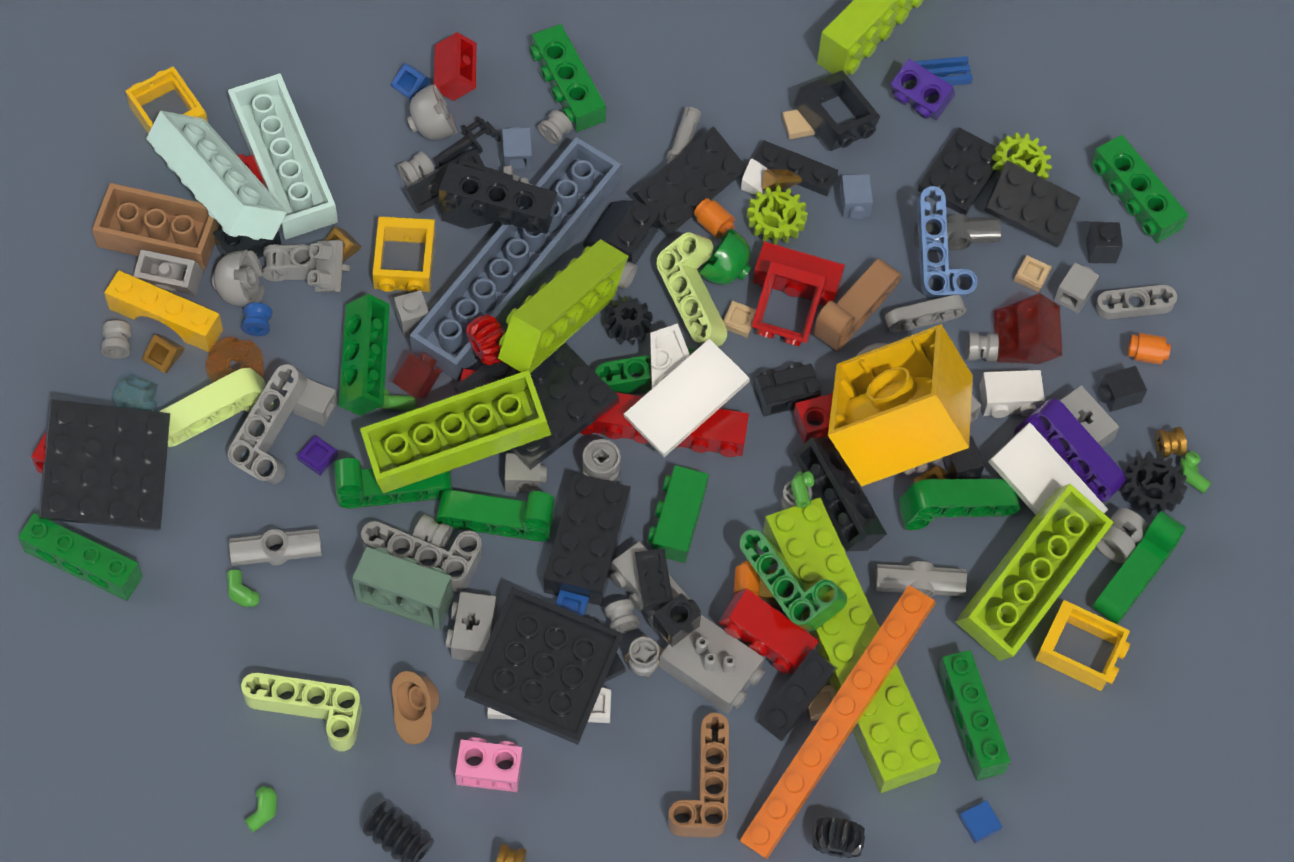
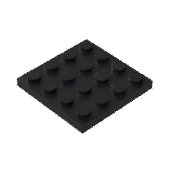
(568, 394)
(104, 465)
(544, 665)

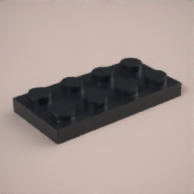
(689, 178)

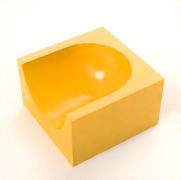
(901, 405)

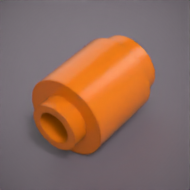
(714, 217)
(1148, 348)
(746, 577)

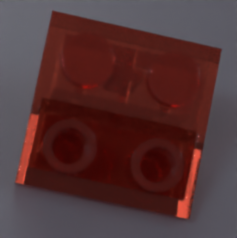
(1029, 331)

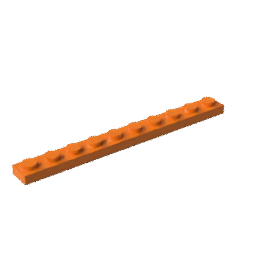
(837, 722)

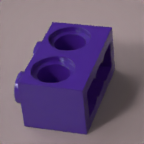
(926, 85)

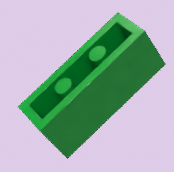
(679, 512)

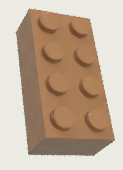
(155, 223)

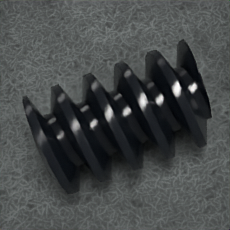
(396, 836)

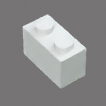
(1011, 392)

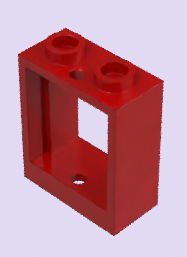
(768, 330)

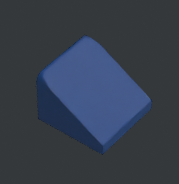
(410, 81)

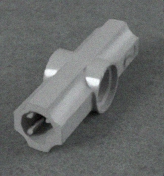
(256, 548)
(922, 577)

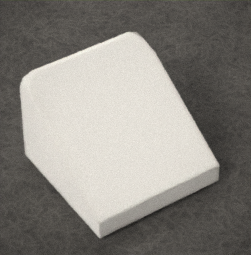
(753, 177)

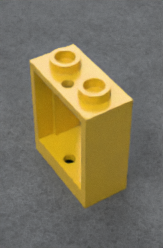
(162, 83)
(404, 231)
(1094, 625)

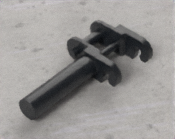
(469, 141)

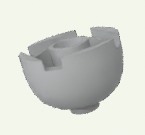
(431, 115)
(238, 278)

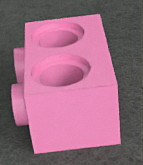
(487, 773)

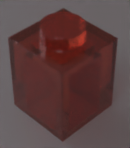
(418, 374)

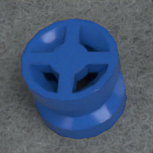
(256, 319)

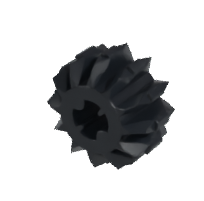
(628, 320)
(838, 837)

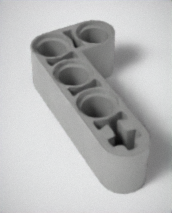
(273, 422)
(420, 550)

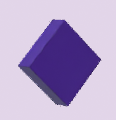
(317, 455)

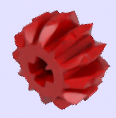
(484, 338)

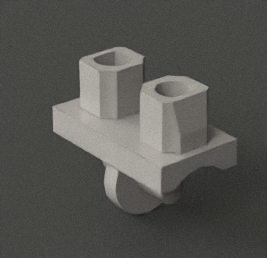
(328, 266)

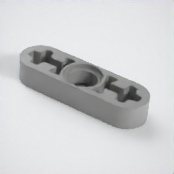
(1146, 294)
(925, 313)

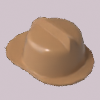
(414, 703)

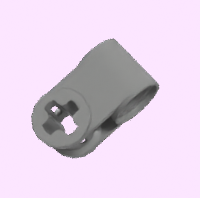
(287, 262)

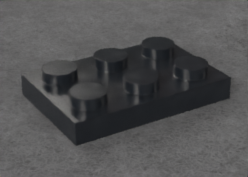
(961, 170)
(1032, 203)

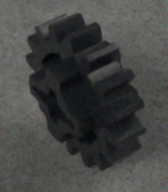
(1154, 494)

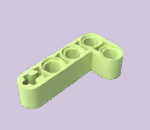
(705, 321)
(214, 404)
(299, 703)

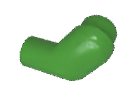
(398, 402)
(1190, 468)
(799, 488)
(238, 592)
(265, 808)

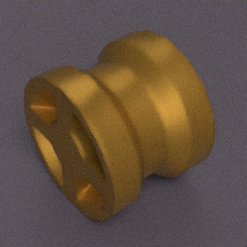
(1171, 442)
(507, 854)

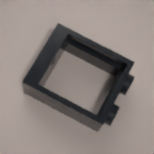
(836, 85)

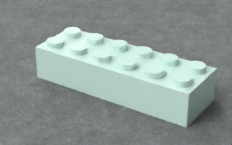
(283, 154)
(216, 176)

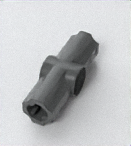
(965, 231)

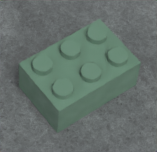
(403, 587)

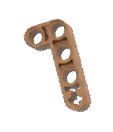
(842, 320)
(708, 775)

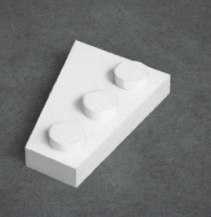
(667, 352)

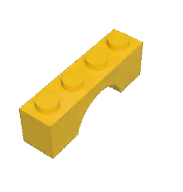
(189, 320)

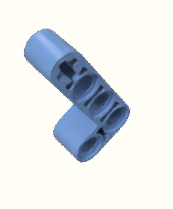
(940, 244)

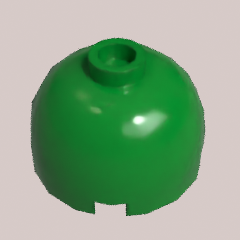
(728, 260)

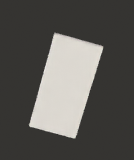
(686, 397)
(1036, 469)

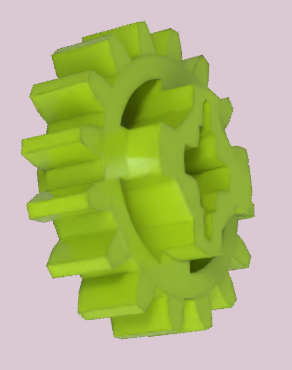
(1023, 153)
(777, 214)

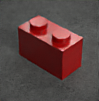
(455, 66)

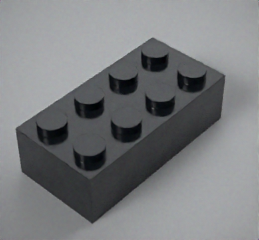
(587, 538)

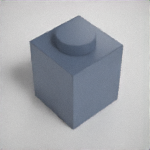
(517, 148)
(856, 196)

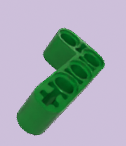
(629, 385)
(360, 489)
(956, 498)
(498, 515)
(1140, 567)
(785, 577)

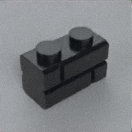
(782, 389)

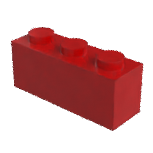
(803, 261)
(767, 631)

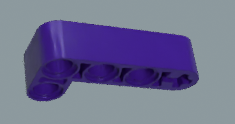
(1076, 448)

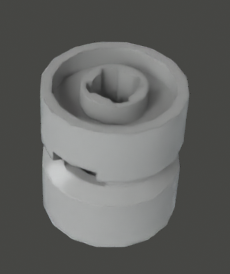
(601, 460)
(1122, 535)

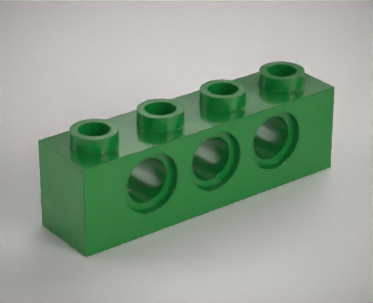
(556, 44)
(1136, 174)
(364, 355)
(80, 557)
(973, 715)

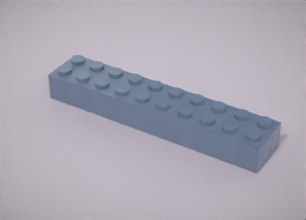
(516, 258)

